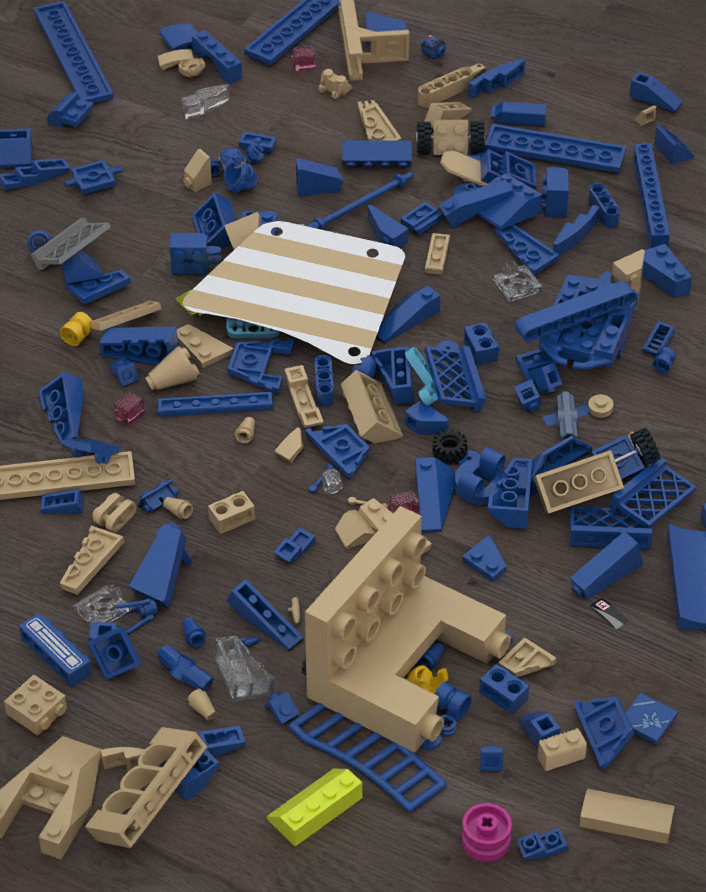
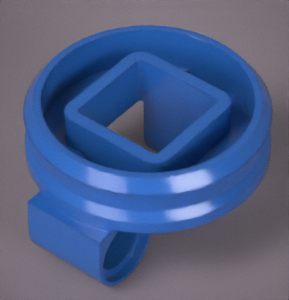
(471, 486)

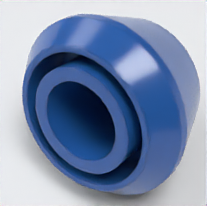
(34, 243)

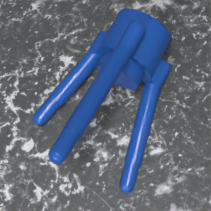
(144, 608)

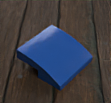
(178, 36)

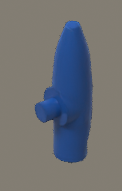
(250, 641)

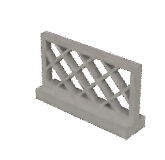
(68, 243)

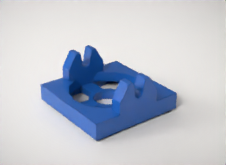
(102, 450)

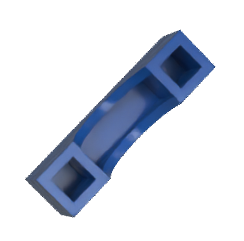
(227, 64)

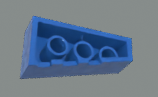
(139, 344)

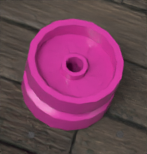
(486, 832)

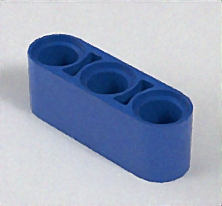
(608, 208)
(324, 381)

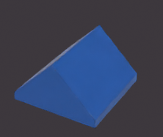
(671, 146)
(81, 268)
(114, 652)

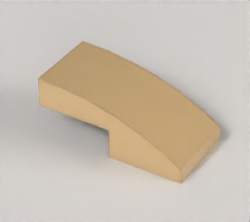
(174, 57)
(121, 756)

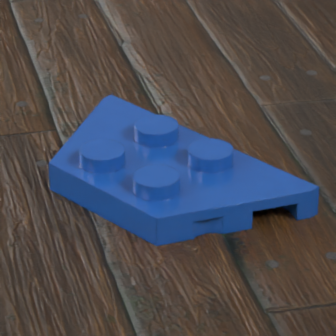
(340, 446)
(605, 727)

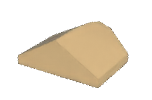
(354, 529)

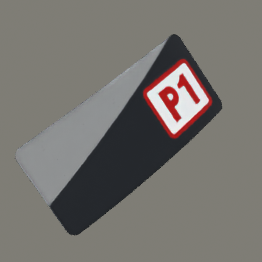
(609, 613)

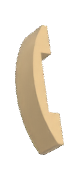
(302, 397)

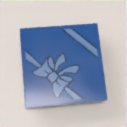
(650, 718)

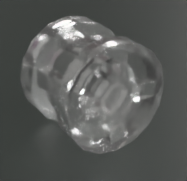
(331, 481)

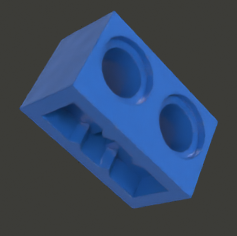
(481, 343)
(504, 689)

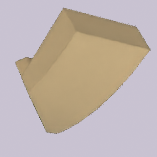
(291, 446)

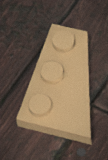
(377, 125)
(201, 346)

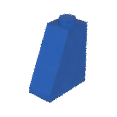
(381, 23)
(316, 178)

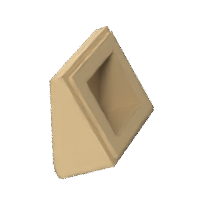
(646, 116)

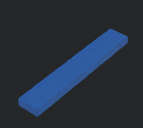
(215, 404)

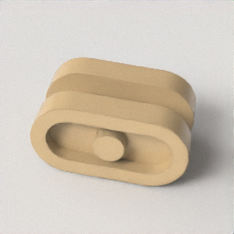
(114, 512)

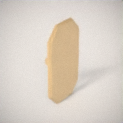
(463, 166)

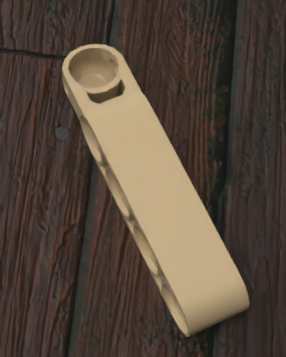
(448, 85)

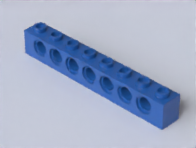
(650, 195)

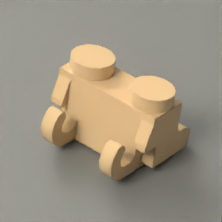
(333, 83)

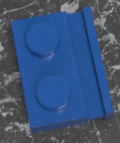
(422, 218)

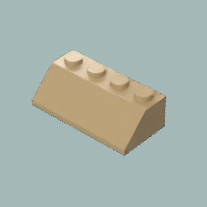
(370, 408)

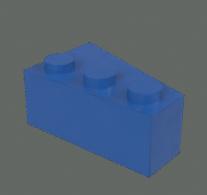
(395, 373)

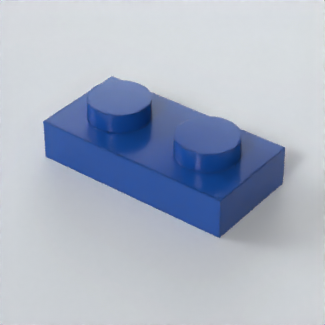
(265, 141)

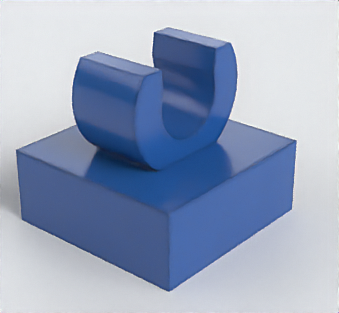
(491, 758)

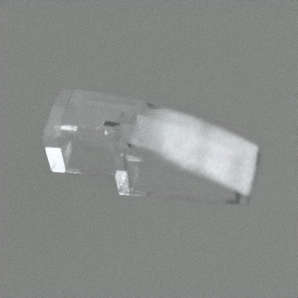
(204, 100)

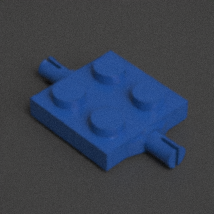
(93, 177)

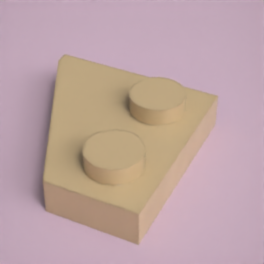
(526, 658)

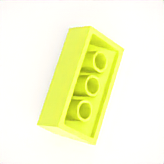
(316, 805)

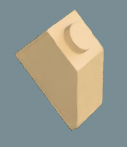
(198, 171)

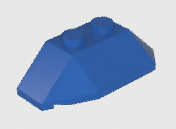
(557, 456)

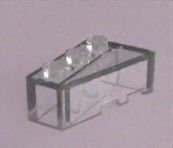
(240, 671)

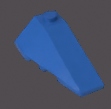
(408, 313)
(512, 494)

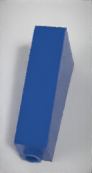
(607, 566)
(160, 567)

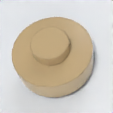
(600, 406)

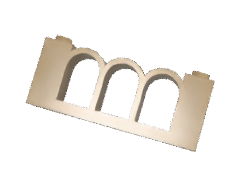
(182, 751)

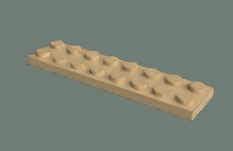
(65, 475)

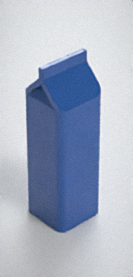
(519, 113)

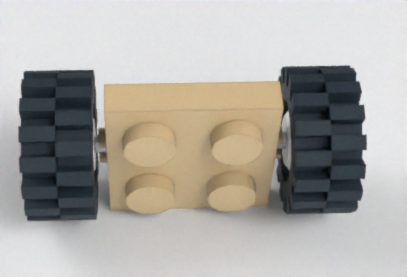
(450, 136)

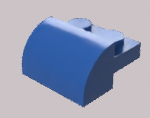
(70, 111)

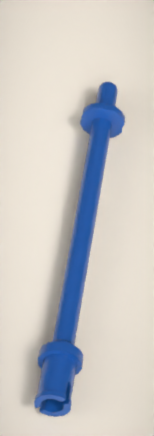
(399, 181)

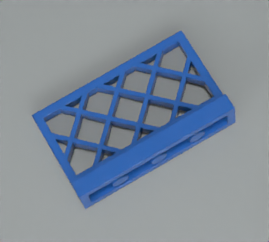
(469, 377)
(651, 476)
(600, 536)

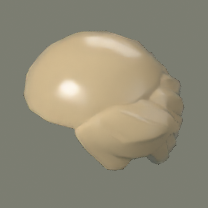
(191, 67)

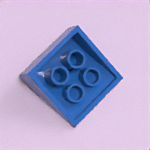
(515, 207)

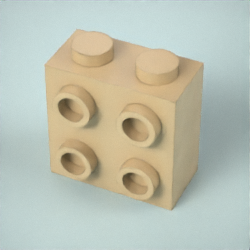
(35, 705)

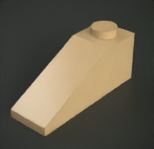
(446, 111)

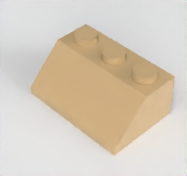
(629, 270)

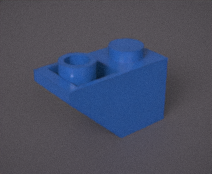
(425, 419)
(539, 726)
(197, 776)

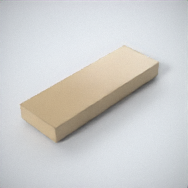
(437, 254)

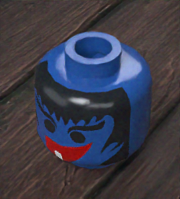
(433, 47)

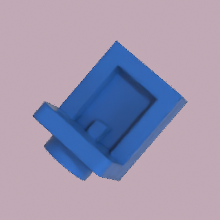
(125, 371)
(282, 707)

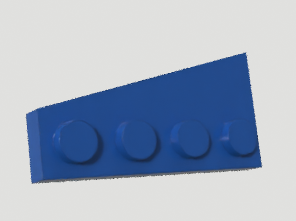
(527, 248)

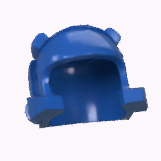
(239, 178)

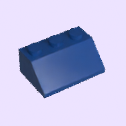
(211, 220)

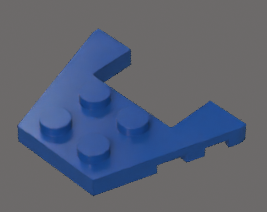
(252, 359)

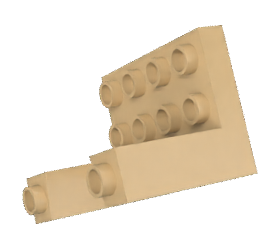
(378, 625)

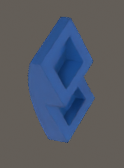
(297, 545)

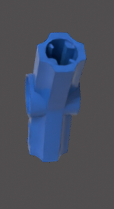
(184, 668)

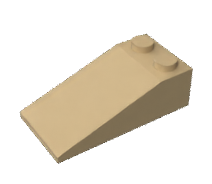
(578, 482)

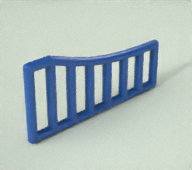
(365, 768)

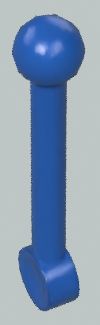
(313, 488)

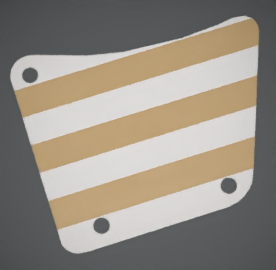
(305, 286)

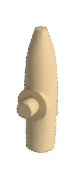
(295, 610)

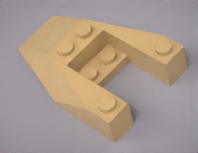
(58, 784)

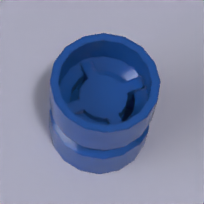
(453, 701)

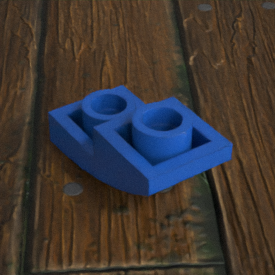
(542, 846)

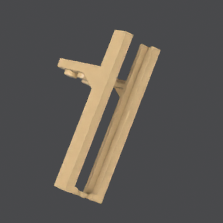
(385, 45)

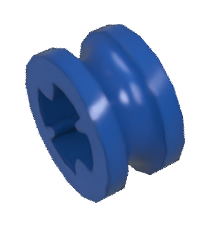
(451, 721)

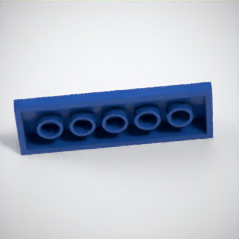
(688, 576)

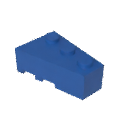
(666, 271)

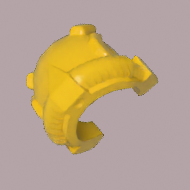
(423, 678)

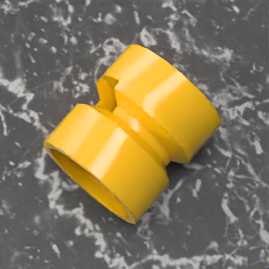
(76, 329)

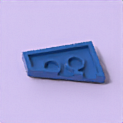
(93, 289)

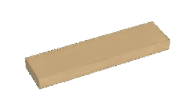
(125, 315)

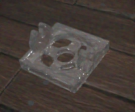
(527, 286)
(84, 610)

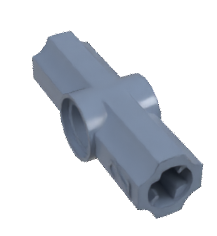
(566, 416)

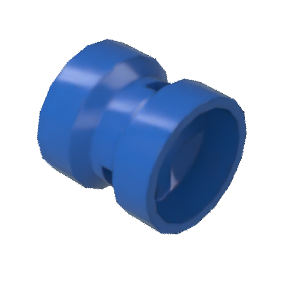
(664, 359)

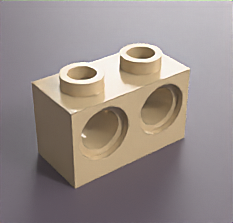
(231, 512)

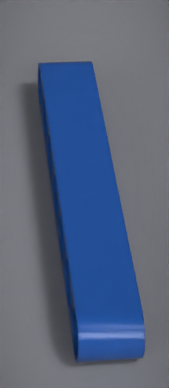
(575, 311)

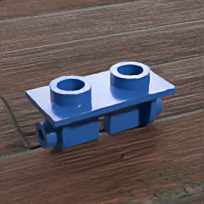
(150, 499)

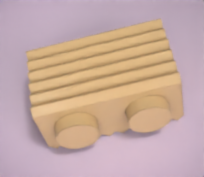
(562, 749)

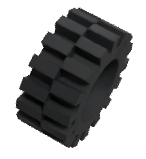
(449, 439)

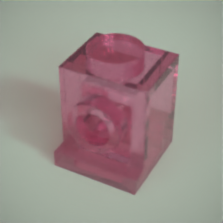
(406, 500)

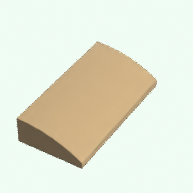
(627, 816)

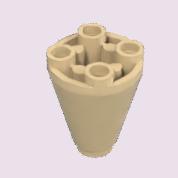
(173, 370)

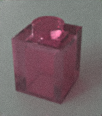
(303, 58)
(129, 408)

